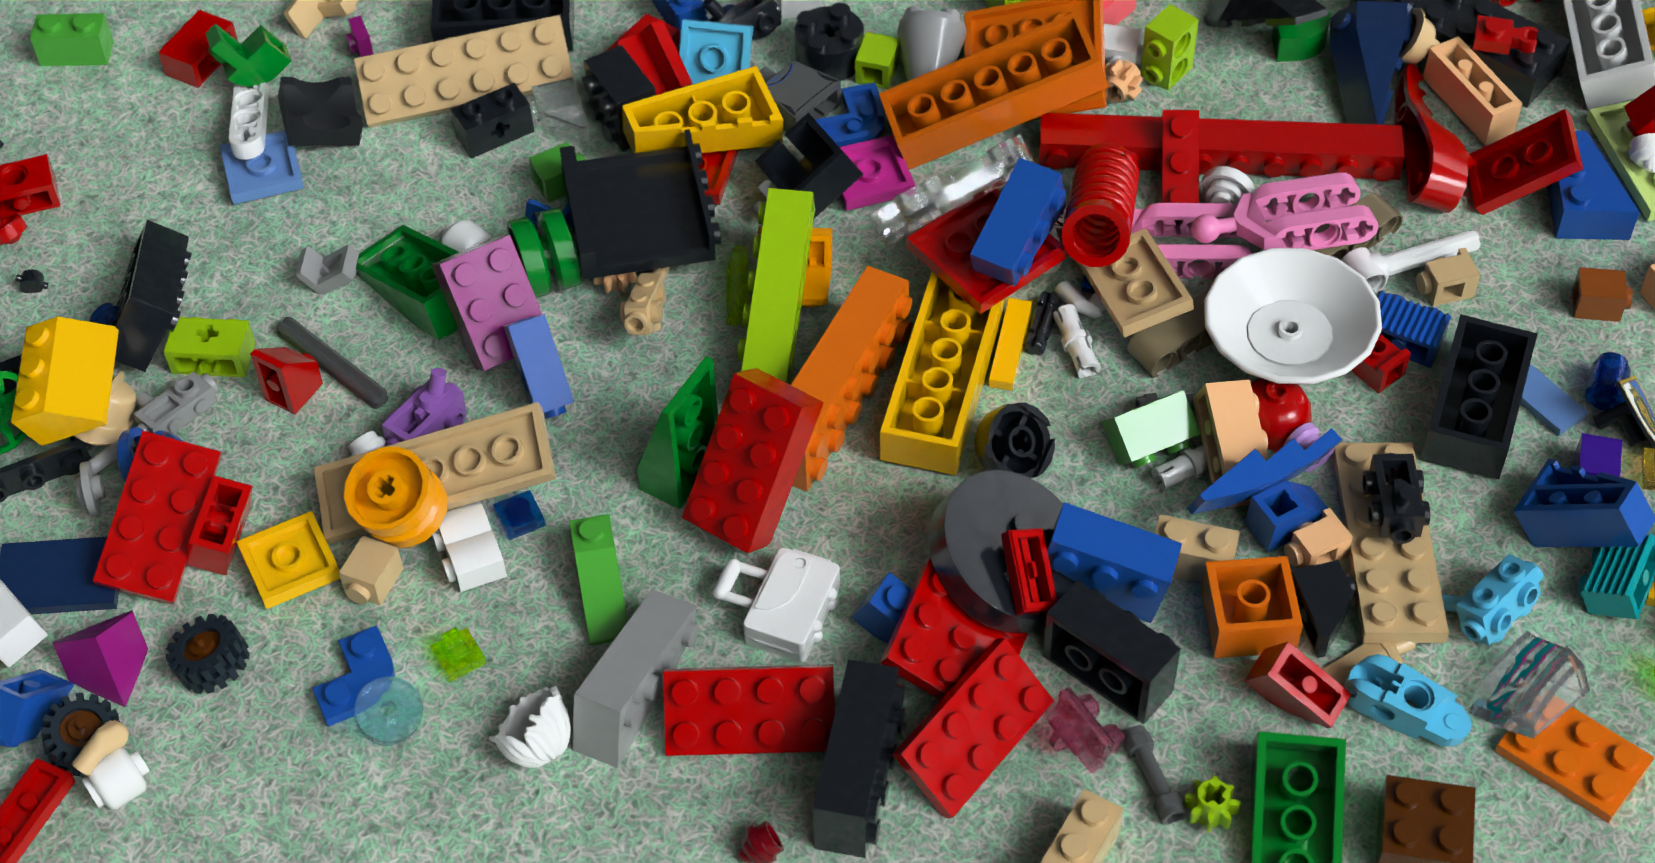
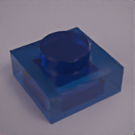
(519, 515)

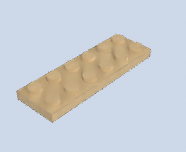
(458, 69)
(470, 459)
(1393, 582)

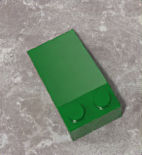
(407, 279)
(680, 439)
(1297, 798)

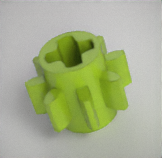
(1211, 803)

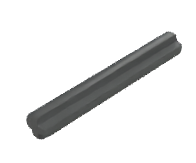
(333, 362)

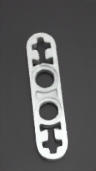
(249, 120)

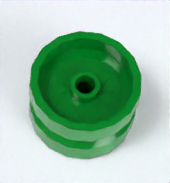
(547, 252)

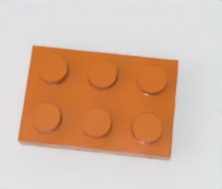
(1580, 761)

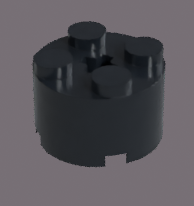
(829, 40)

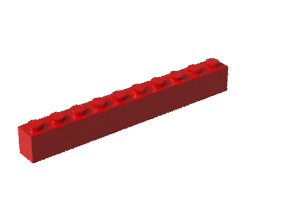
(1246, 145)

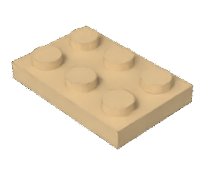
(1139, 286)

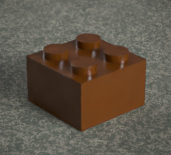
(1425, 822)

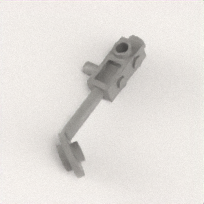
(167, 412)

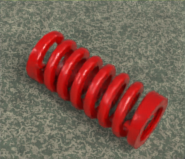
(1101, 205)

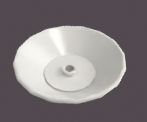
(1292, 316)

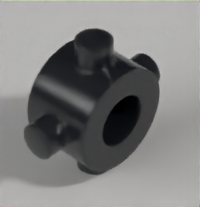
(31, 281)

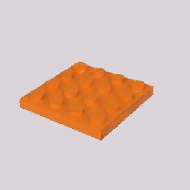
(1000, 23)

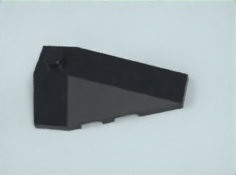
(1263, 11)

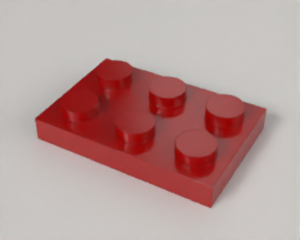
(1524, 162)

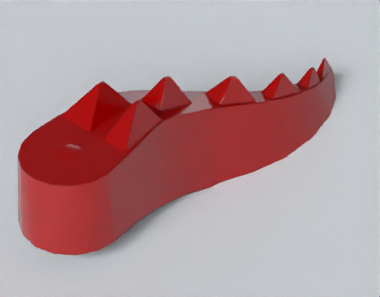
(1433, 155)

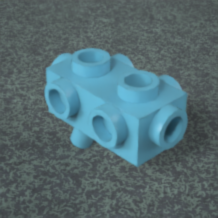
(1497, 600)

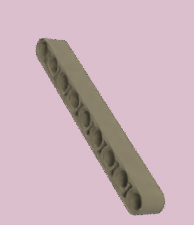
(1173, 339)

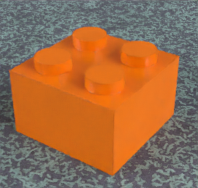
(1250, 605)

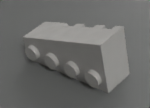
(630, 677)

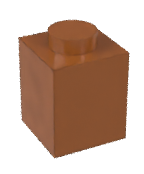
(1601, 294)

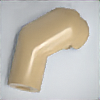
(103, 742)

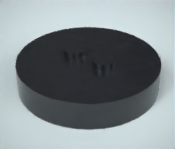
(970, 551)

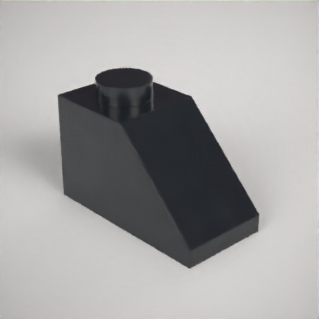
(1323, 602)

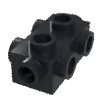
(761, 14)
(1396, 497)

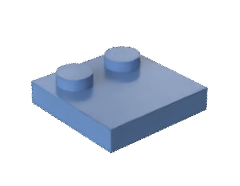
(266, 175)

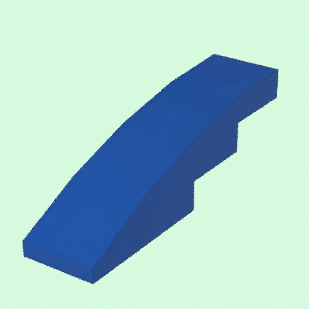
(1256, 474)

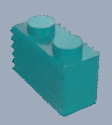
(1619, 579)

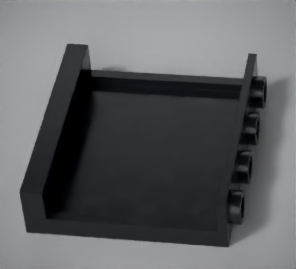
(640, 210)

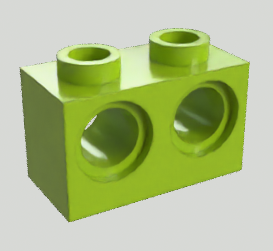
(1168, 47)

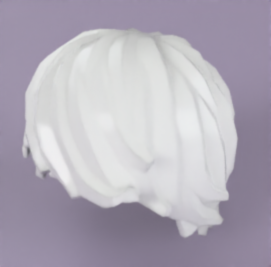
(535, 729)

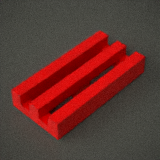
(1023, 570)

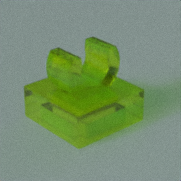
(457, 653)

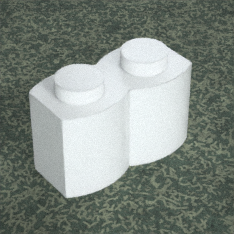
(470, 547)

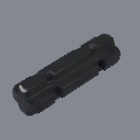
(1041, 323)

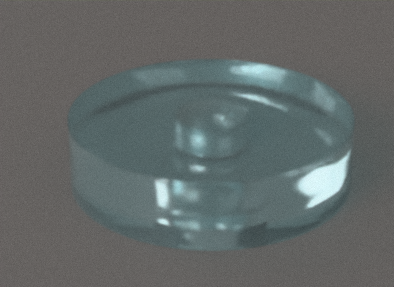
(393, 693)

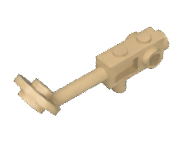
(643, 309)

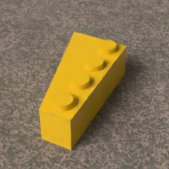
(720, 112)

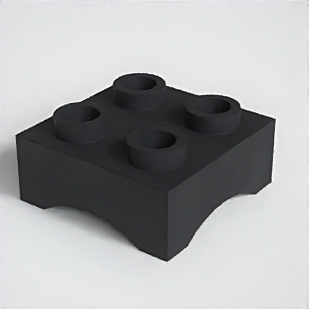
(319, 112)

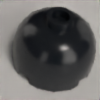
(1015, 440)

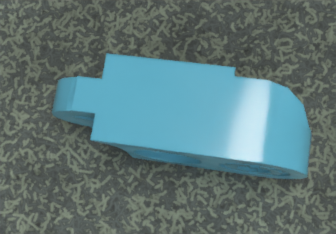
(1380, 693)

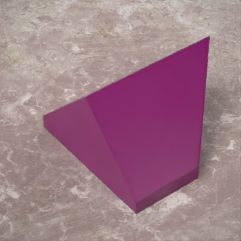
(105, 657)

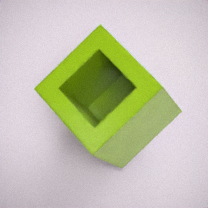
(877, 60)

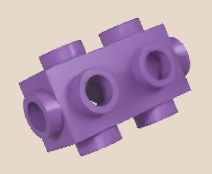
(428, 410)

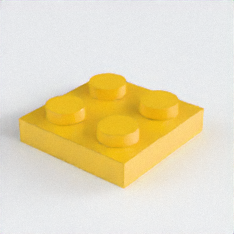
(289, 559)

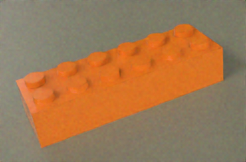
(993, 90)
(849, 362)

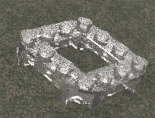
(927, 200)

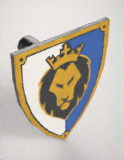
(1629, 413)

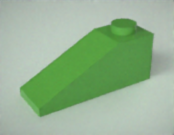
(599, 578)

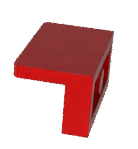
(657, 57)

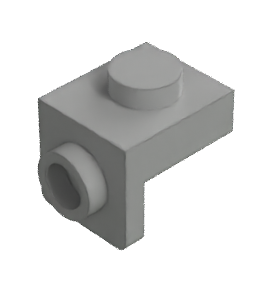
(327, 272)

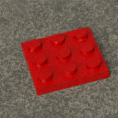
(947, 246)
(937, 638)

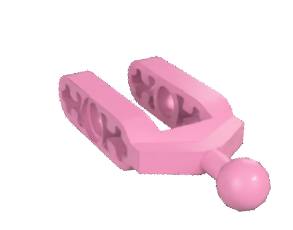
(1296, 216)
(1187, 253)

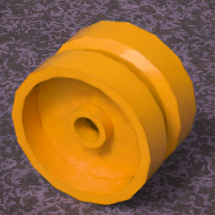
(395, 497)

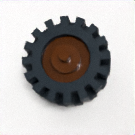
(207, 653)
(72, 726)

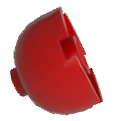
(1281, 410)

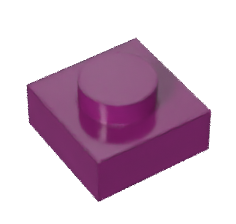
(359, 39)

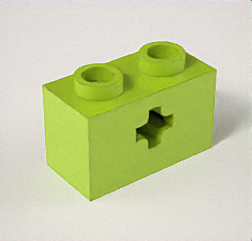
(210, 347)

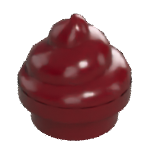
(760, 844)

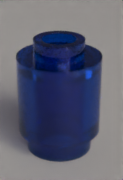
(1602, 380)

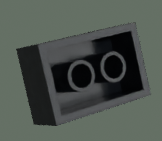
(1111, 651)

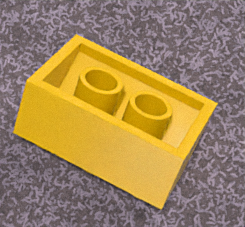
(64, 378)

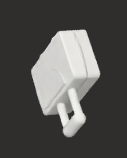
(789, 604)

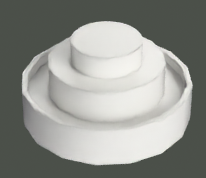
(1225, 185)

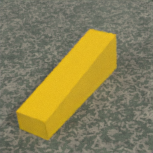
(1010, 344)

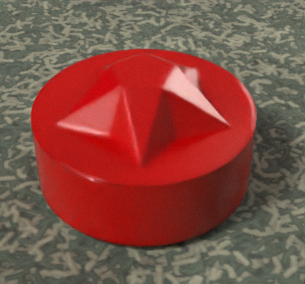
(11, 229)

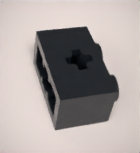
(492, 120)

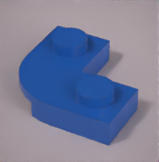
(863, 119)
(367, 661)

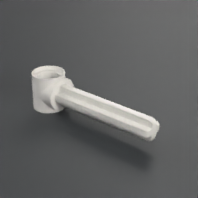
(1378, 268)

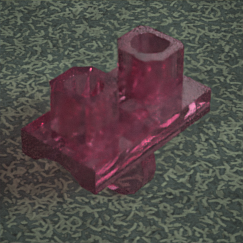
(1078, 730)

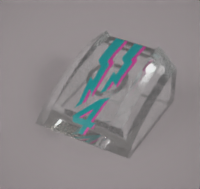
(1529, 686)

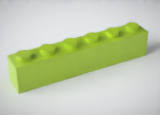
(777, 282)

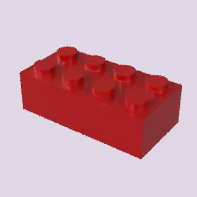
(752, 459)

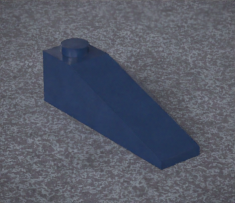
(1366, 54)

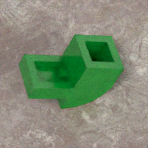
(1300, 40)
(253, 60)

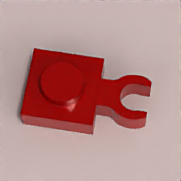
(1499, 35)

